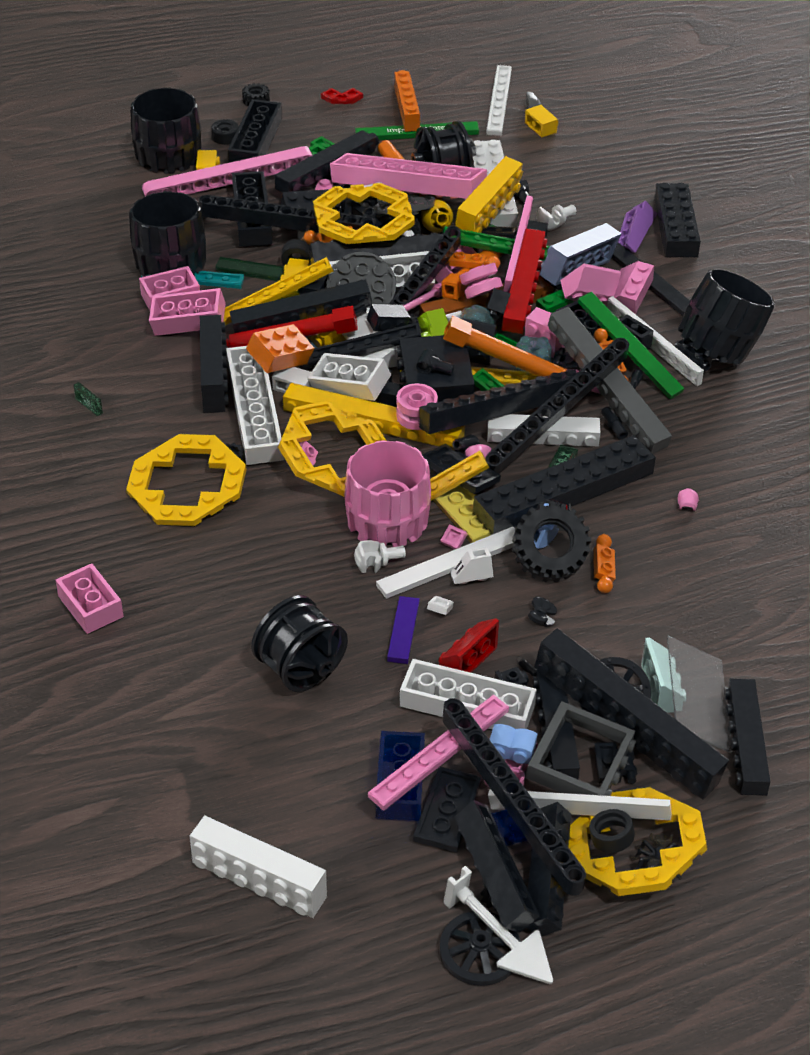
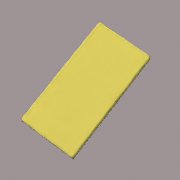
(458, 507)

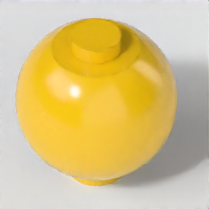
(437, 217)

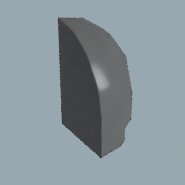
(532, 100)

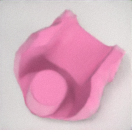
(688, 498)

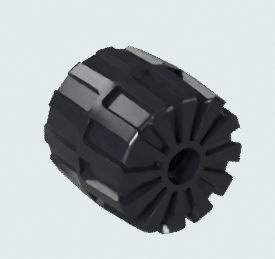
(165, 129)
(167, 233)
(726, 316)

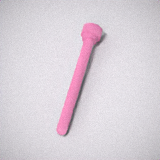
(435, 292)

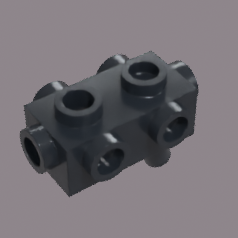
(696, 356)

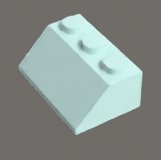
(657, 668)

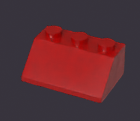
(472, 647)

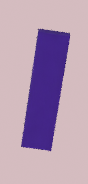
(403, 630)

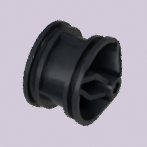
(444, 146)
(299, 643)

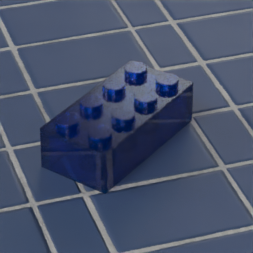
(395, 751)

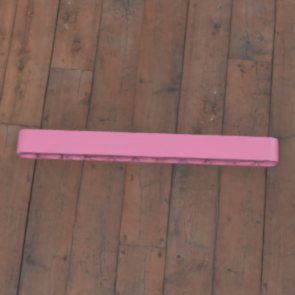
(222, 174)

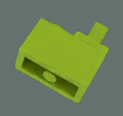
(433, 322)

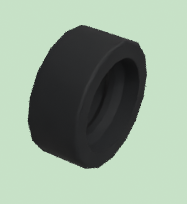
(614, 843)

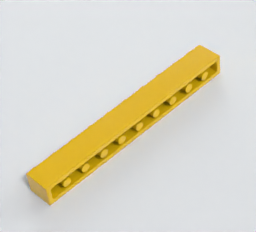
(381, 414)

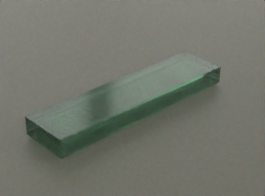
(249, 268)

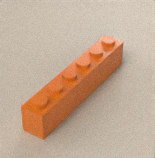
(406, 100)

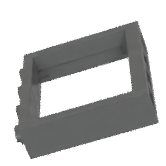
(563, 783)

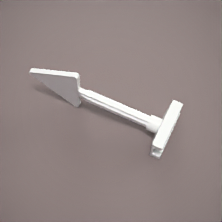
(525, 957)

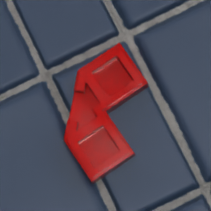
(348, 97)

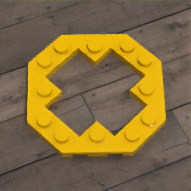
(399, 208)
(297, 432)
(209, 502)
(674, 860)

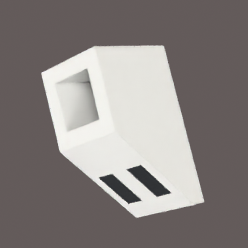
(473, 566)

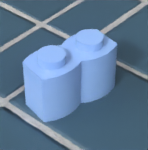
(514, 743)

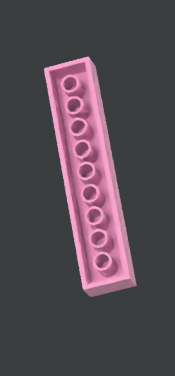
(407, 175)

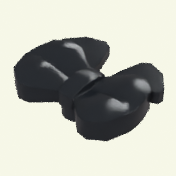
(541, 607)

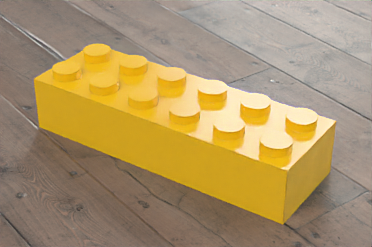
(490, 196)

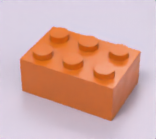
(280, 348)

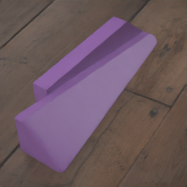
(636, 225)

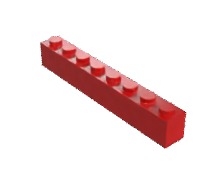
(524, 281)

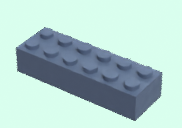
(591, 248)

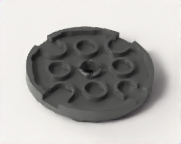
(417, 203)
(366, 266)

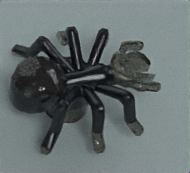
(654, 858)

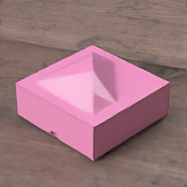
(453, 537)

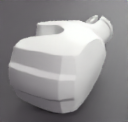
(557, 217)
(376, 554)

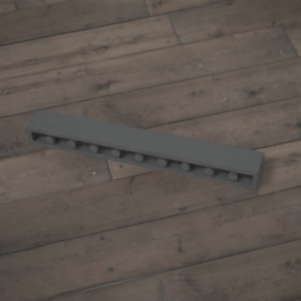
(615, 386)

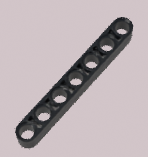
(429, 268)

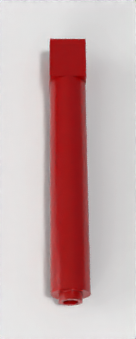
(341, 320)

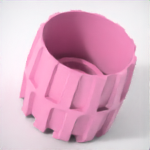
(388, 493)

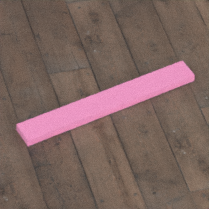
(518, 242)
(432, 757)

